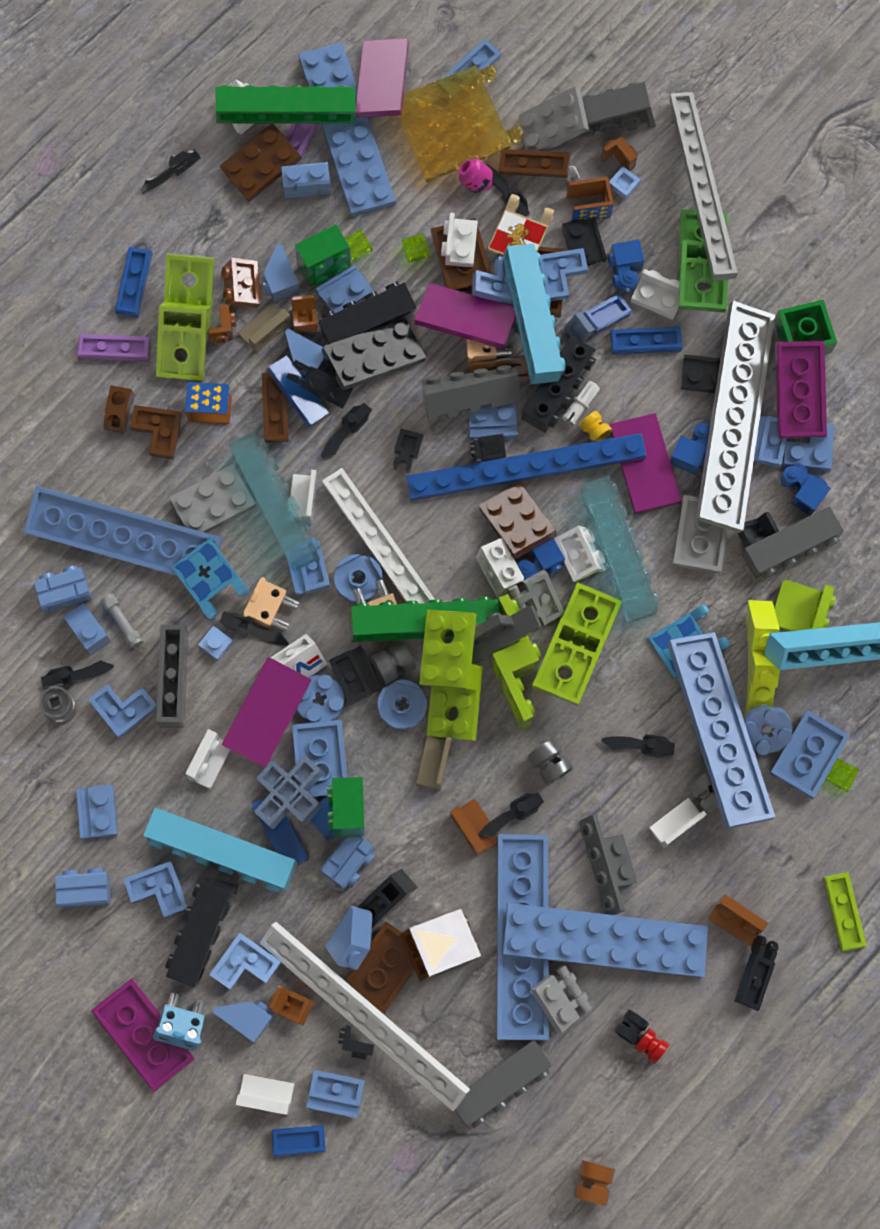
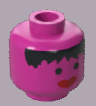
(475, 175)

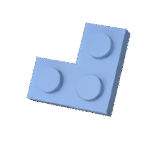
(244, 955)

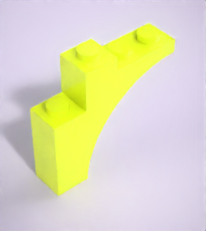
(762, 673)

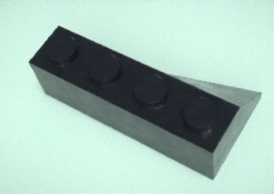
(200, 931)

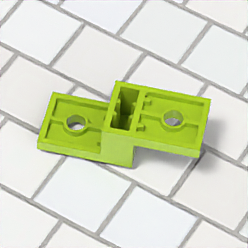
(185, 317)
(577, 644)
(514, 663)
(451, 674)

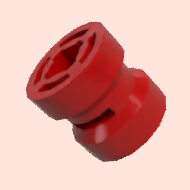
(651, 1046)

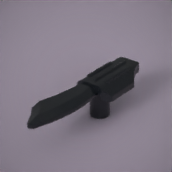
(178, 164)
(503, 186)
(351, 422)
(244, 626)
(66, 677)
(650, 744)
(519, 809)

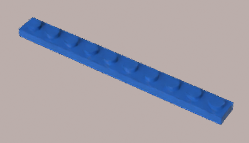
(526, 467)

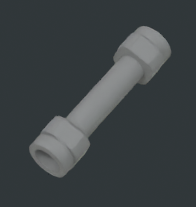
(111, 605)

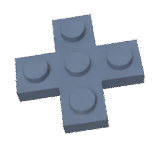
(289, 792)

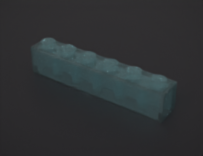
(274, 501)
(619, 549)

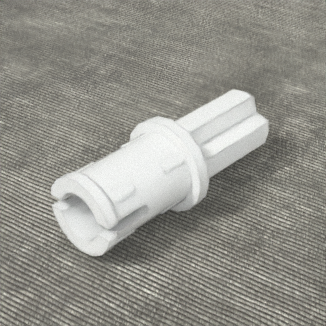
(581, 402)

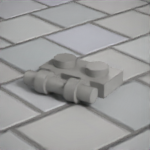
(542, 595)
(554, 1001)

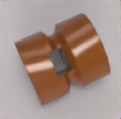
(594, 1183)

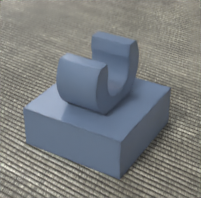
(579, 327)

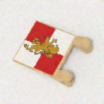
(518, 229)

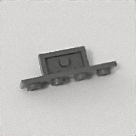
(502, 631)
(609, 864)

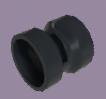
(631, 1027)

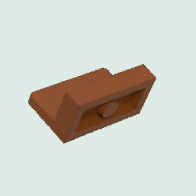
(470, 821)

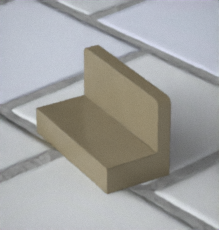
(265, 327)
(433, 762)

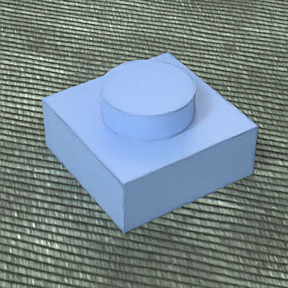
(624, 182)
(215, 643)

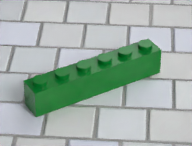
(285, 105)
(408, 619)

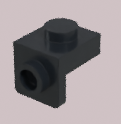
(488, 447)
(758, 529)
(359, 1049)

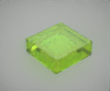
(358, 245)
(416, 248)
(842, 775)

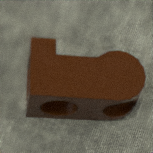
(118, 408)

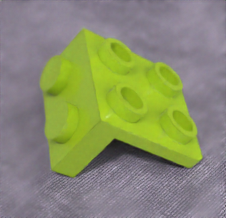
(803, 607)

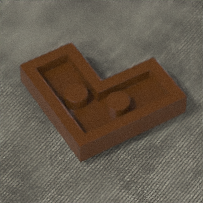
(162, 424)

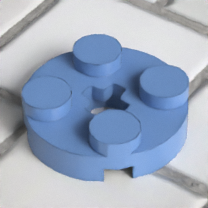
(345, 575)
(395, 693)
(332, 704)
(770, 716)

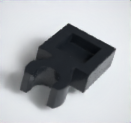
(407, 447)

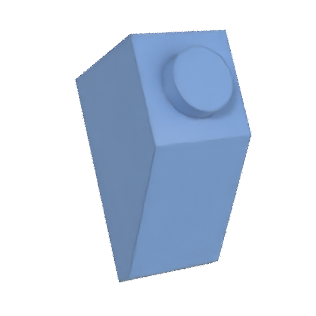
(279, 276)
(305, 351)
(87, 629)
(351, 938)
(246, 1018)

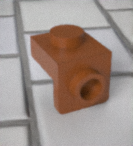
(622, 151)
(304, 314)
(225, 333)
(290, 1005)

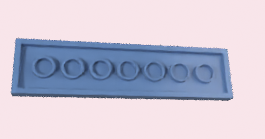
(350, 145)
(111, 530)
(720, 730)
(524, 881)
(605, 940)

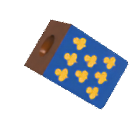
(587, 188)
(208, 403)

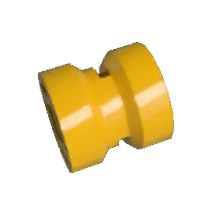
(595, 427)

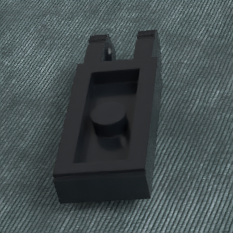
(321, 385)
(757, 973)

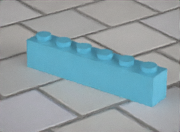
(533, 314)
(824, 646)
(220, 850)

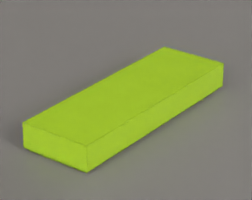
(844, 912)

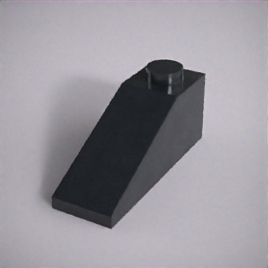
(388, 896)

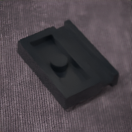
(585, 235)
(700, 373)
(355, 675)

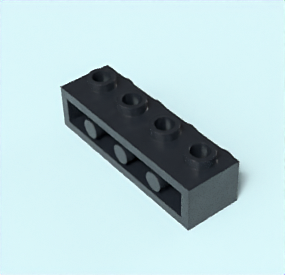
(367, 314)
(553, 396)

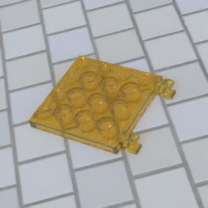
(454, 122)

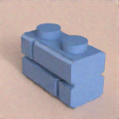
(306, 180)
(62, 589)
(347, 861)
(83, 889)

